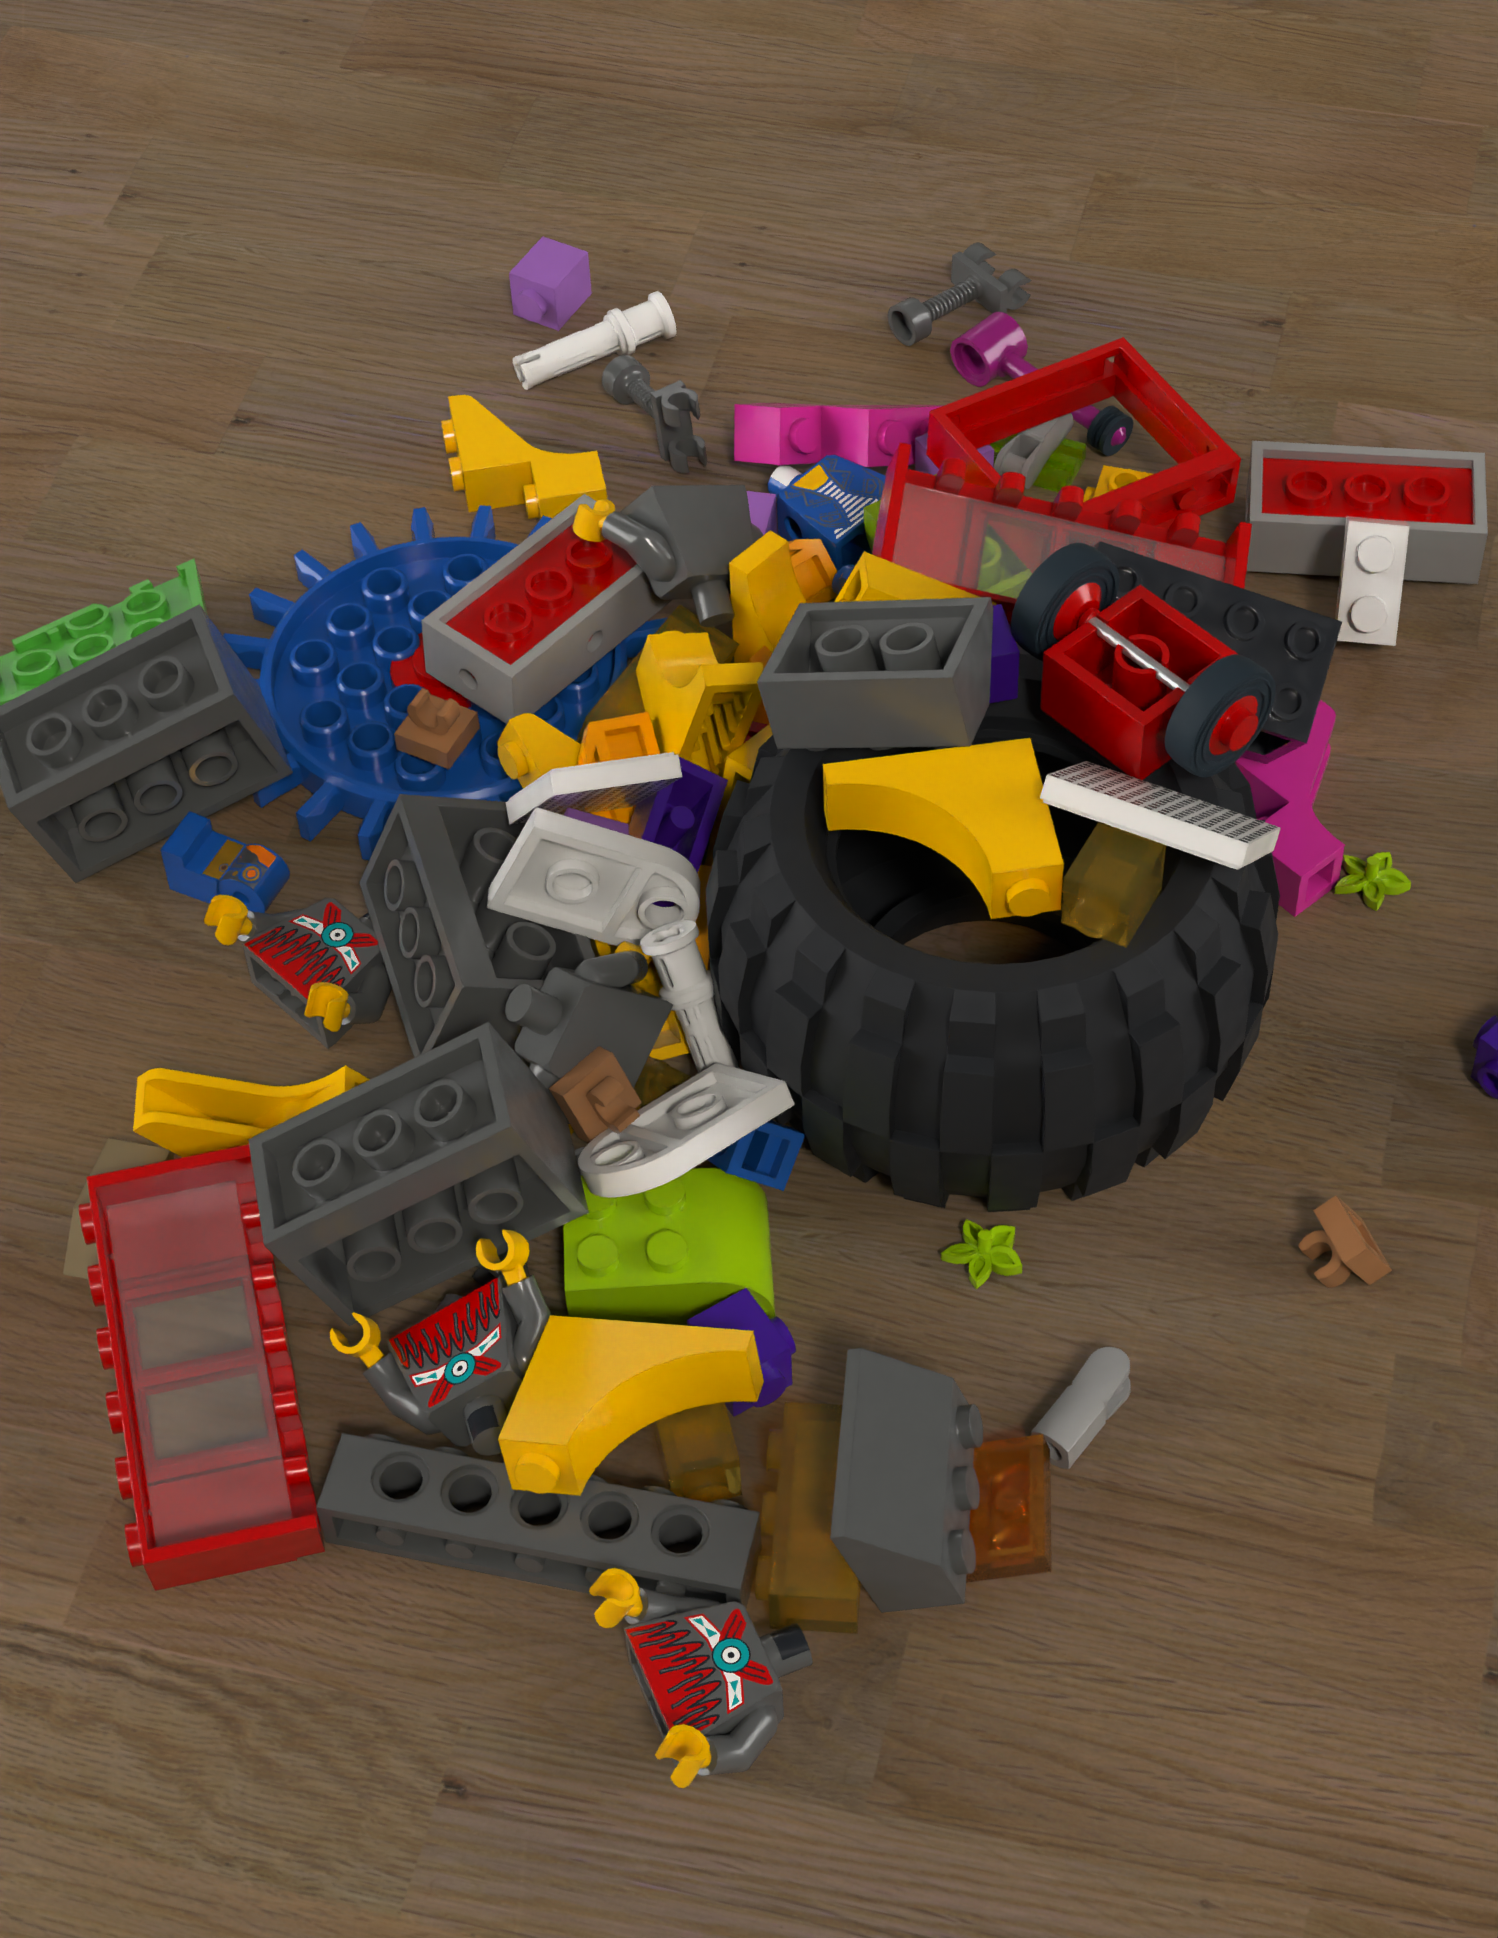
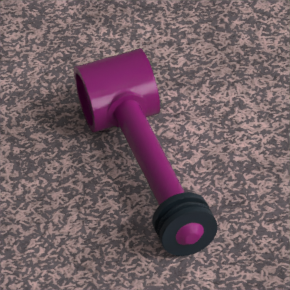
(998, 349)

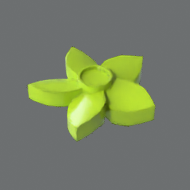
(1373, 878)
(985, 1252)

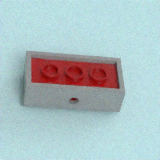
(1307, 490)
(537, 618)

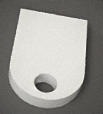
(593, 880)
(682, 1130)

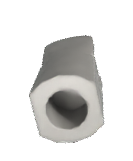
(1033, 448)
(1085, 1405)

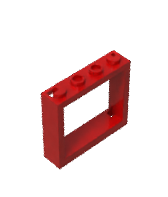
(1206, 463)

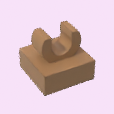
(436, 729)
(597, 1096)
(1350, 1246)

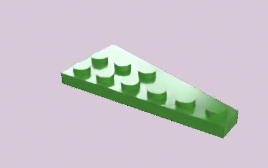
(94, 630)

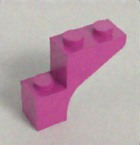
(810, 432)
(1283, 795)

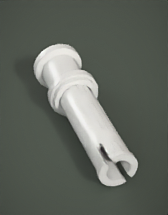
(617, 334)
(690, 991)

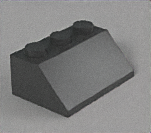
(880, 674)
(906, 1482)

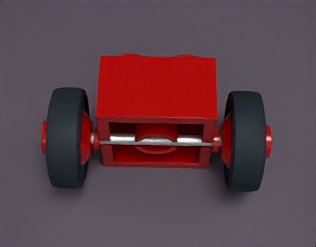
(1136, 671)

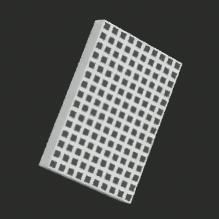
(596, 786)
(1160, 814)

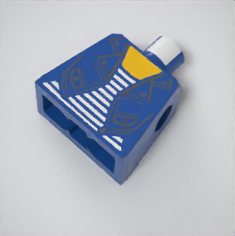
(827, 505)

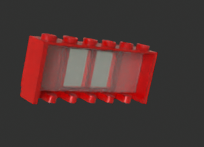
(997, 537)
(199, 1370)

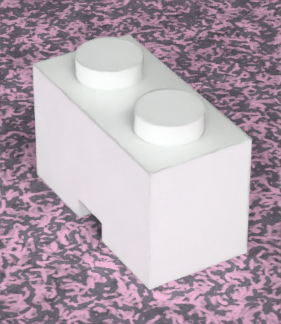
(1371, 580)

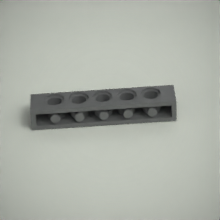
(498, 1541)

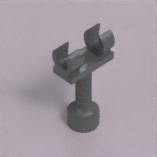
(973, 281)
(669, 406)

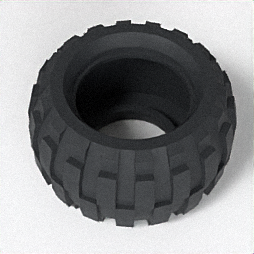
(971, 1068)

